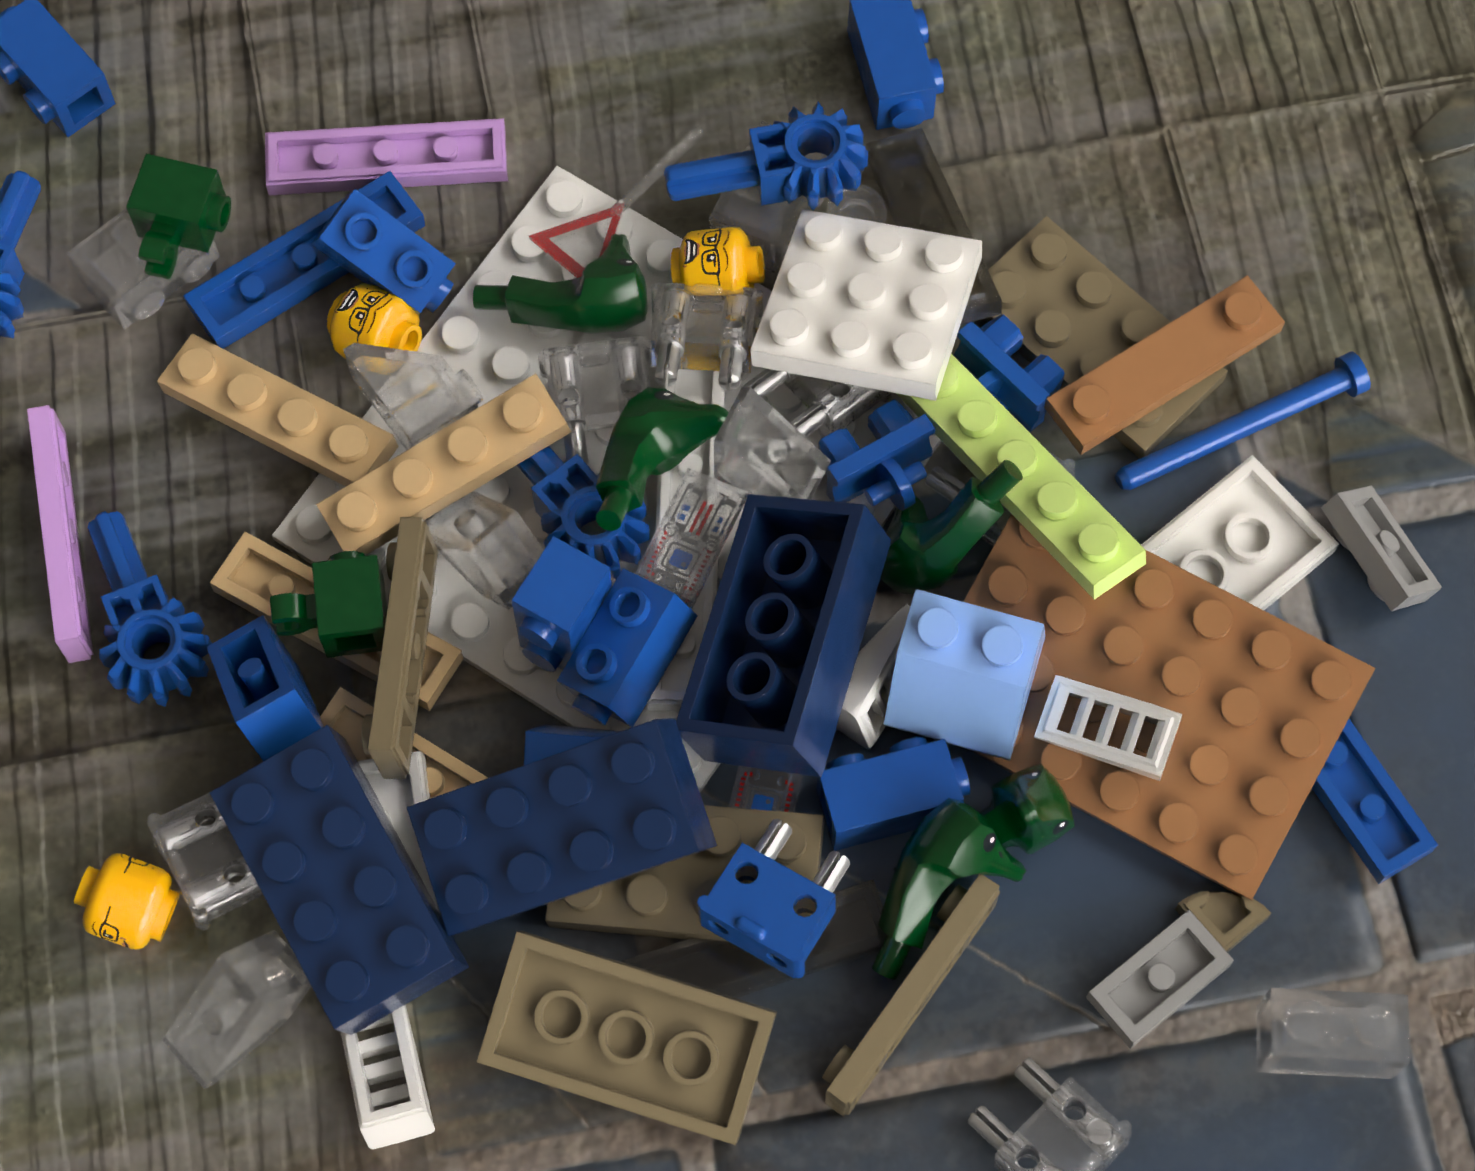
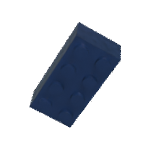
(784, 634)
(561, 825)
(338, 880)

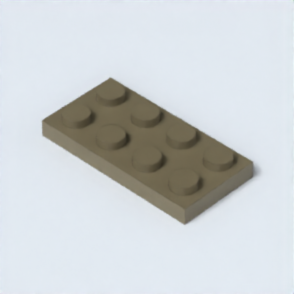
(1082, 318)
(666, 897)
(627, 1037)

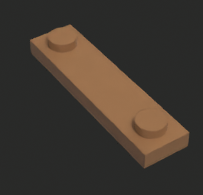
(1164, 365)

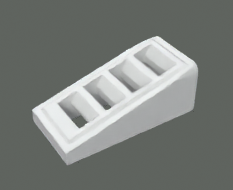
(870, 684)
(1140, 711)
(394, 1112)

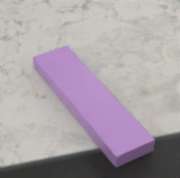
(358, 155)
(60, 534)

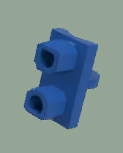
(987, 357)
(884, 466)

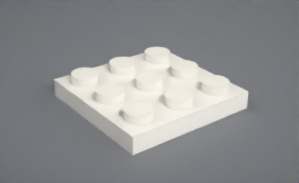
(867, 304)

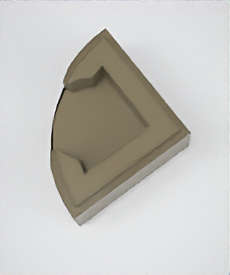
(1225, 915)

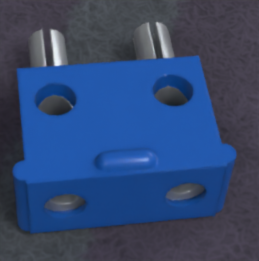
(765, 912)

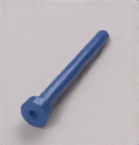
(1348, 376)

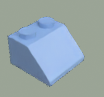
(963, 674)

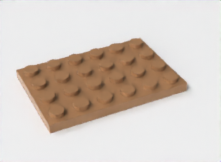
(1250, 688)

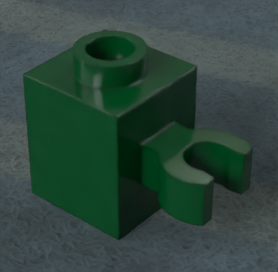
(174, 208)
(345, 605)

